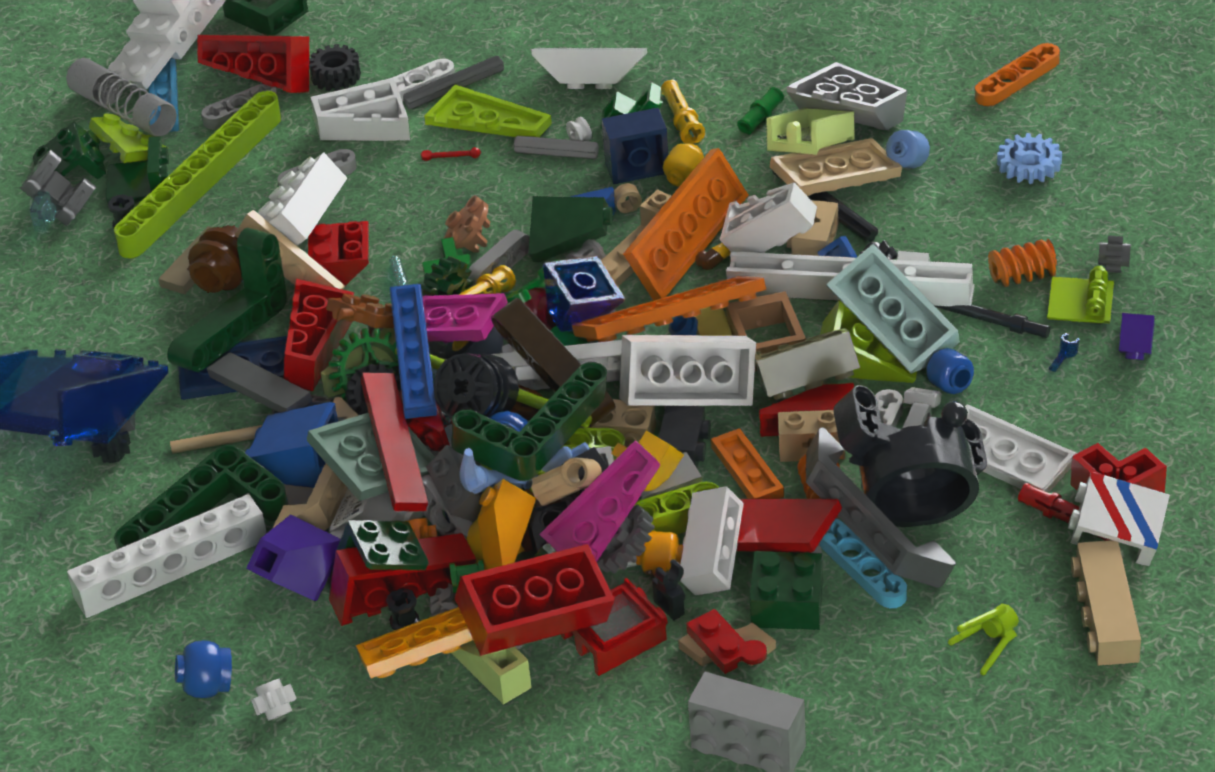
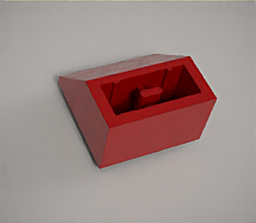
(340, 248)

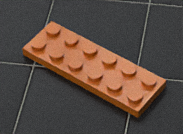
(685, 225)
(662, 310)

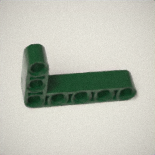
(243, 313)
(528, 451)
(203, 487)

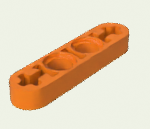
(1040, 58)

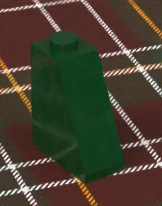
(565, 224)

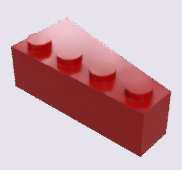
(312, 333)
(365, 590)

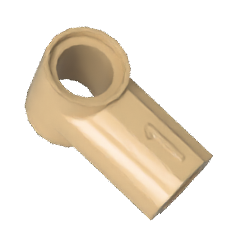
(564, 480)

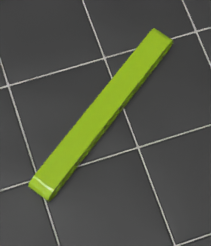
(197, 174)

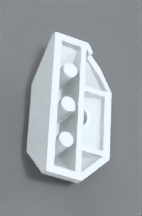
(588, 65)

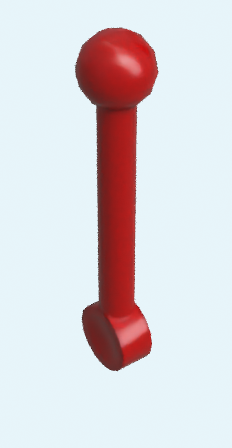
(427, 155)

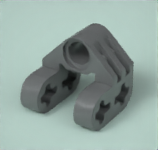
(66, 198)

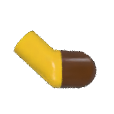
(713, 257)

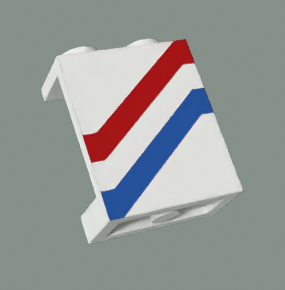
(1120, 513)

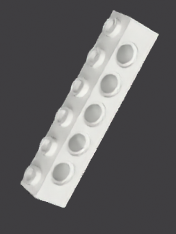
(167, 555)

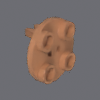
(467, 225)

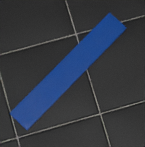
(413, 351)

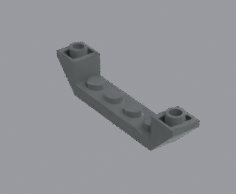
(922, 564)

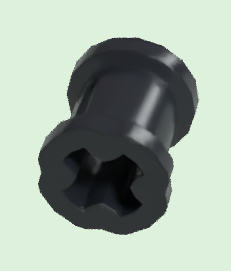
(119, 213)
(399, 608)

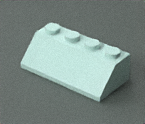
(893, 309)

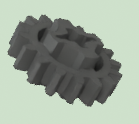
(627, 541)

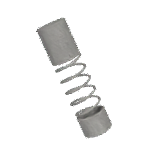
(103, 87)

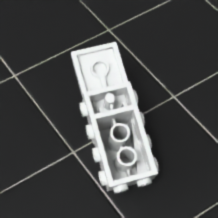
(159, 33)

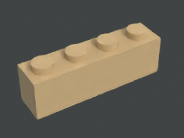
(1107, 603)

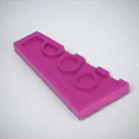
(604, 504)

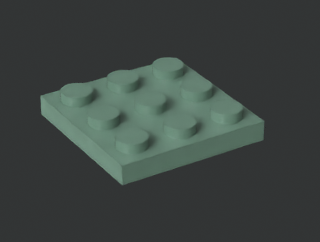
(354, 456)

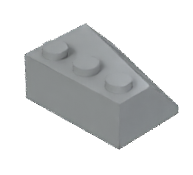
(847, 89)

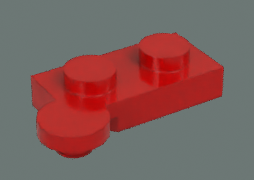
(723, 643)

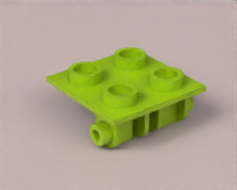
(1082, 298)

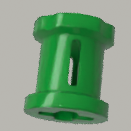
(457, 571)

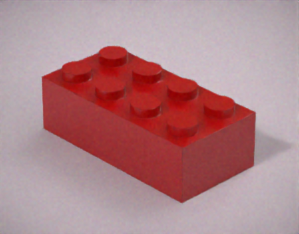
(534, 599)

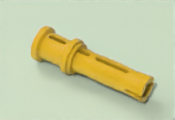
(673, 95)
(492, 282)

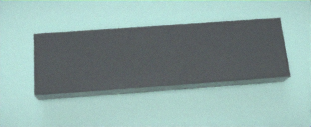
(259, 384)

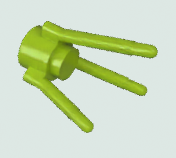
(995, 623)

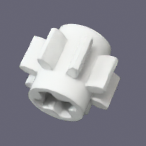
(273, 699)

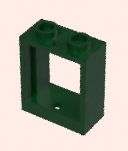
(267, 21)

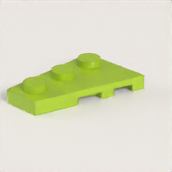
(122, 137)

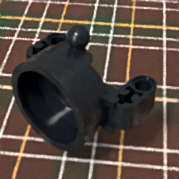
(913, 471)

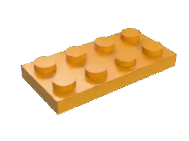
(414, 643)

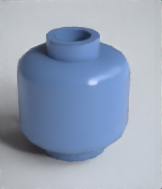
(908, 148)

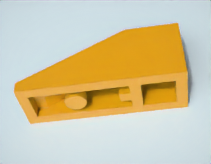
(503, 522)

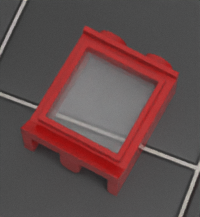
(629, 631)

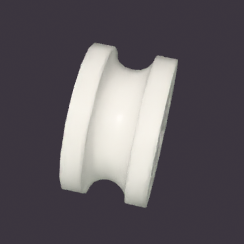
(579, 130)

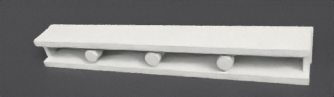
(807, 276)

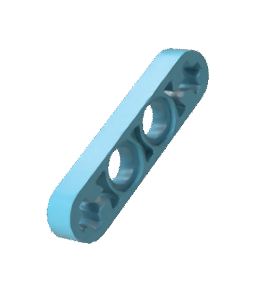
(865, 560)

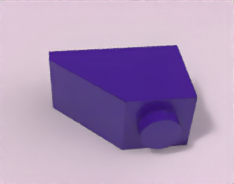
(1136, 335)

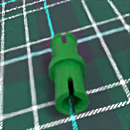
(760, 110)

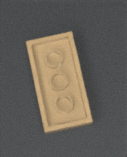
(836, 167)

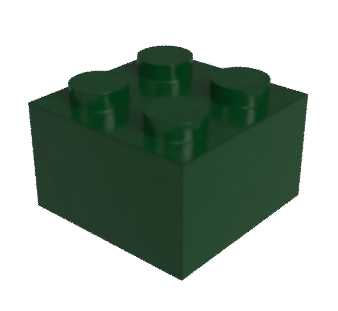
(786, 590)

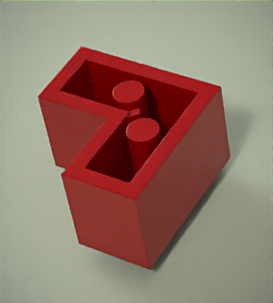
(1139, 468)

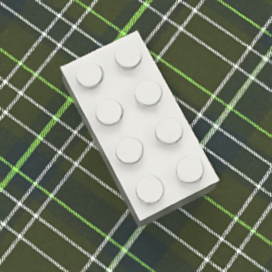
(303, 198)
(687, 370)

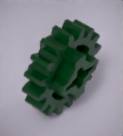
(447, 278)

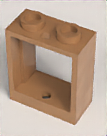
(764, 312)

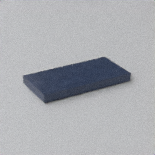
(264, 353)

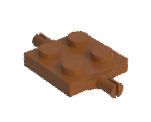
(362, 310)

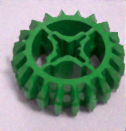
(368, 355)

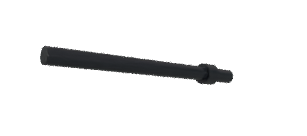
(1016, 323)

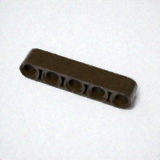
(541, 350)

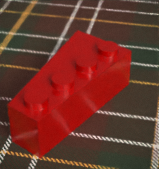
(267, 59)

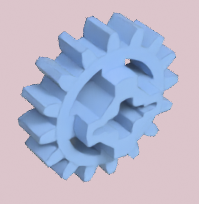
(1029, 158)

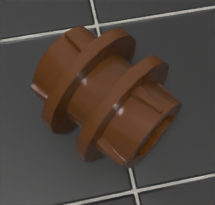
(216, 260)

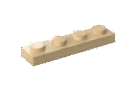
(295, 261)

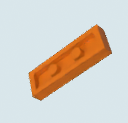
(747, 466)

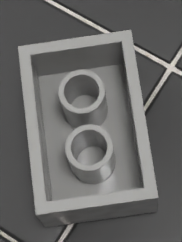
(747, 723)

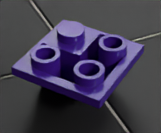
(296, 556)

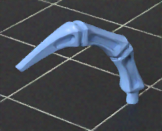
(478, 478)

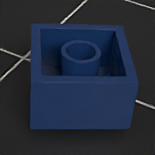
(635, 145)

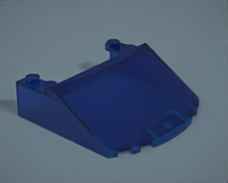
(74, 396)

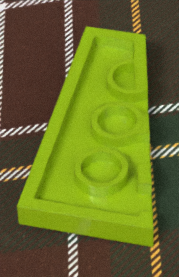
(483, 113)

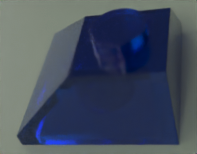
(579, 291)

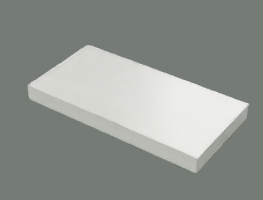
(1019, 454)

